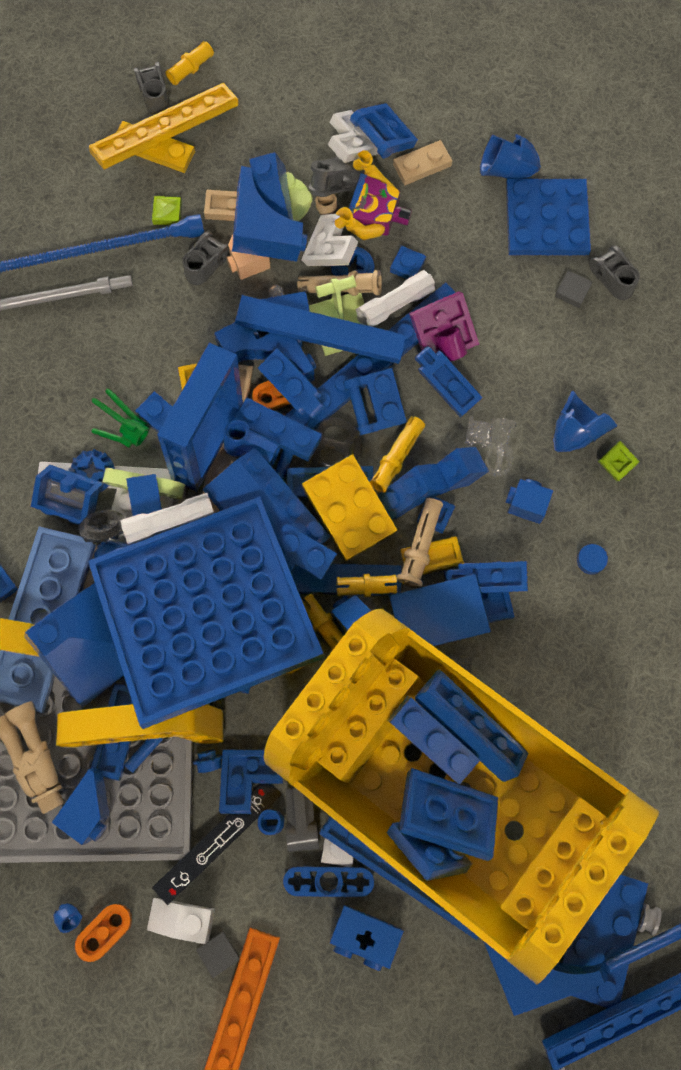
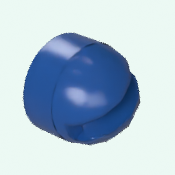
(270, 815)
(67, 918)

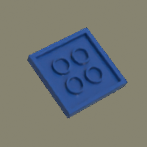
(547, 217)

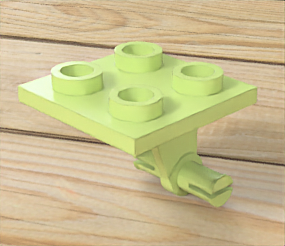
(339, 306)

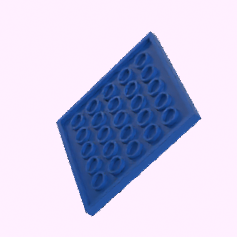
(203, 612)

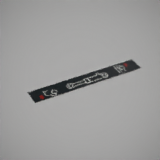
(213, 845)

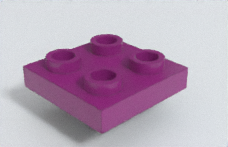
(445, 326)

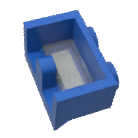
(65, 494)

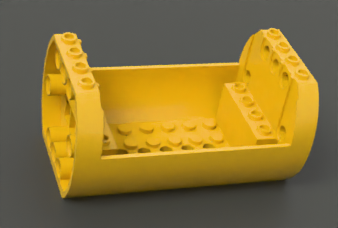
(354, 767)

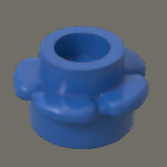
(208, 761)

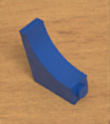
(260, 228)
(560, 983)

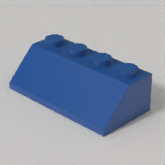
(254, 477)

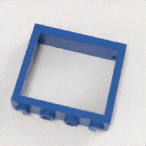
(198, 418)

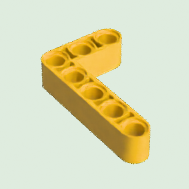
(121, 725)

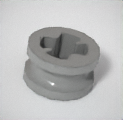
(649, 919)

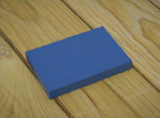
(443, 610)
(449, 814)

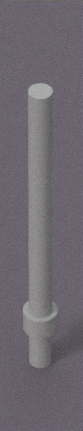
(103, 285)

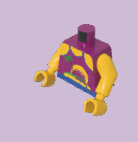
(373, 203)

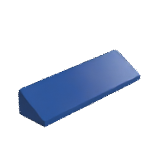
(472, 726)

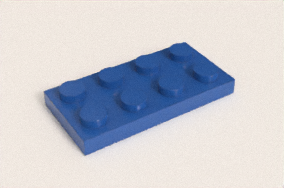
(606, 934)

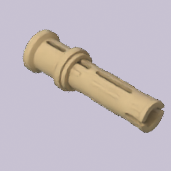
(364, 282)
(417, 556)

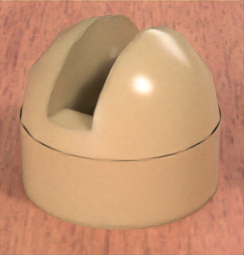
(326, 205)

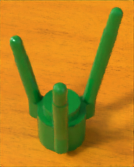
(132, 431)

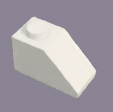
(181, 920)

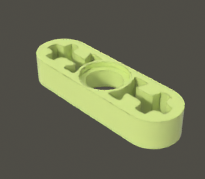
(166, 487)

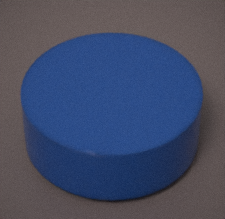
(592, 559)

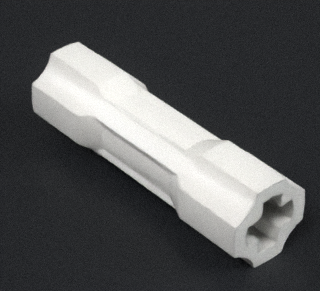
(411, 290)
(148, 525)

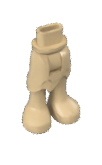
(34, 767)

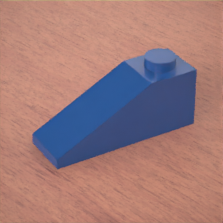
(271, 183)

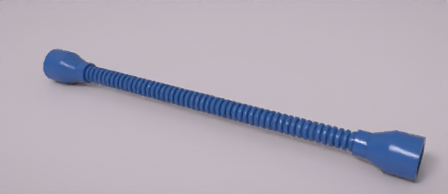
(188, 227)

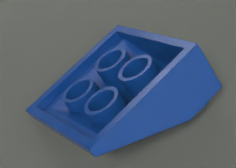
(78, 646)

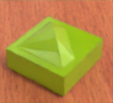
(166, 210)
(618, 461)

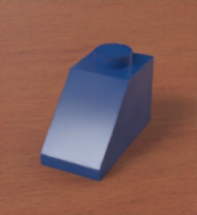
(348, 611)
(85, 809)

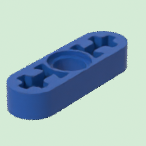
(305, 873)

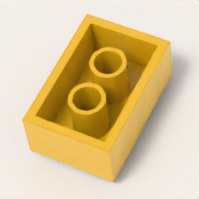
(349, 507)

